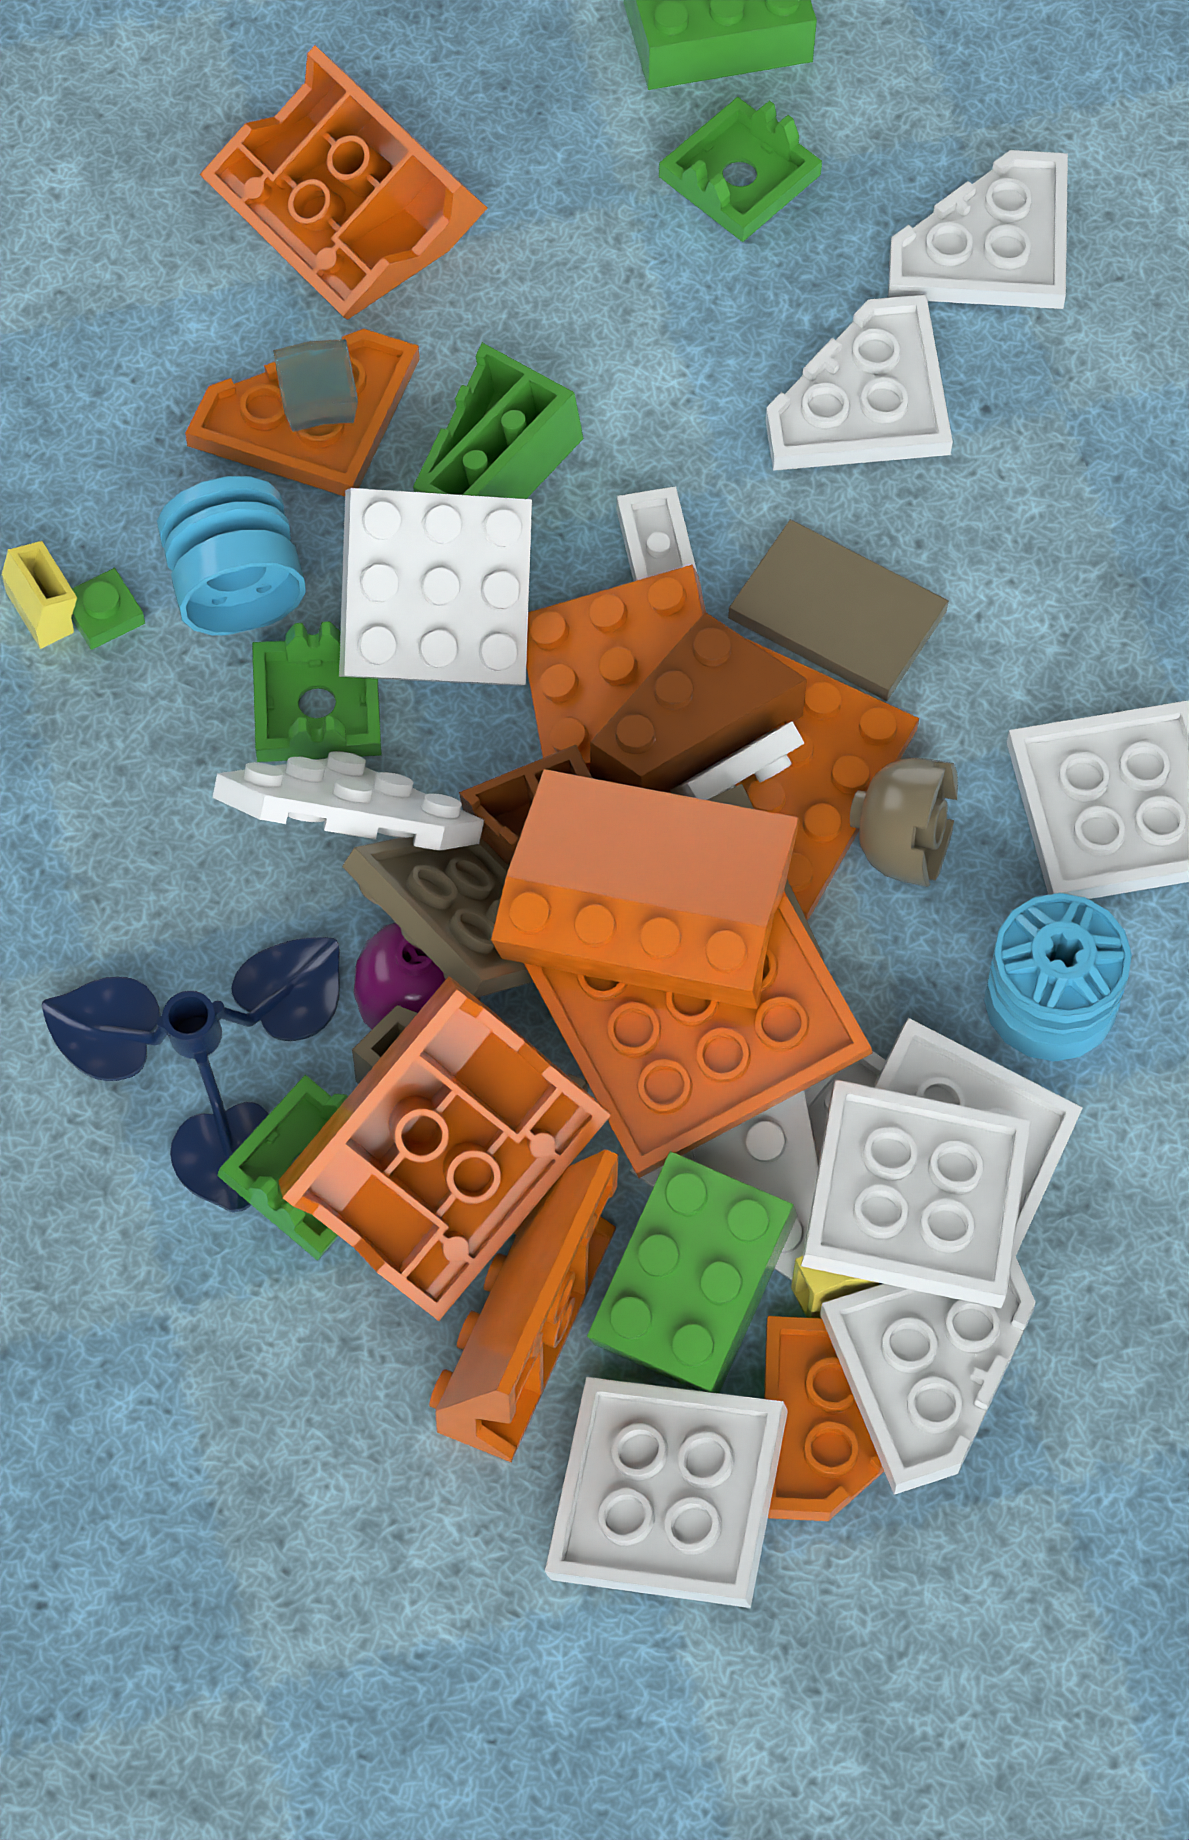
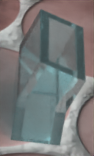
(316, 383)

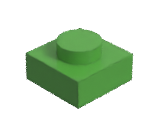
(105, 609)

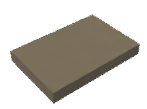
(838, 609)

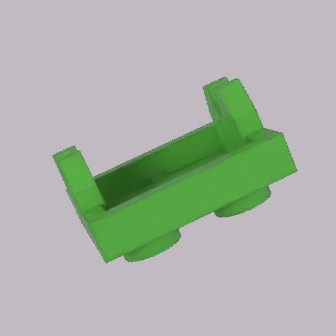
(748, 137)
(290, 669)
(269, 1153)

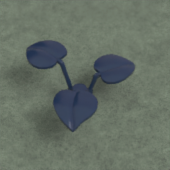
(112, 1019)

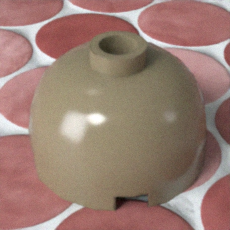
(906, 818)

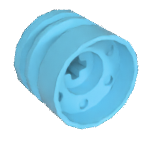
(231, 555)
(1057, 976)

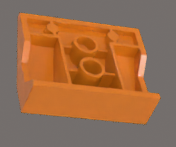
(343, 190)
(645, 888)
(443, 1148)
(528, 1312)

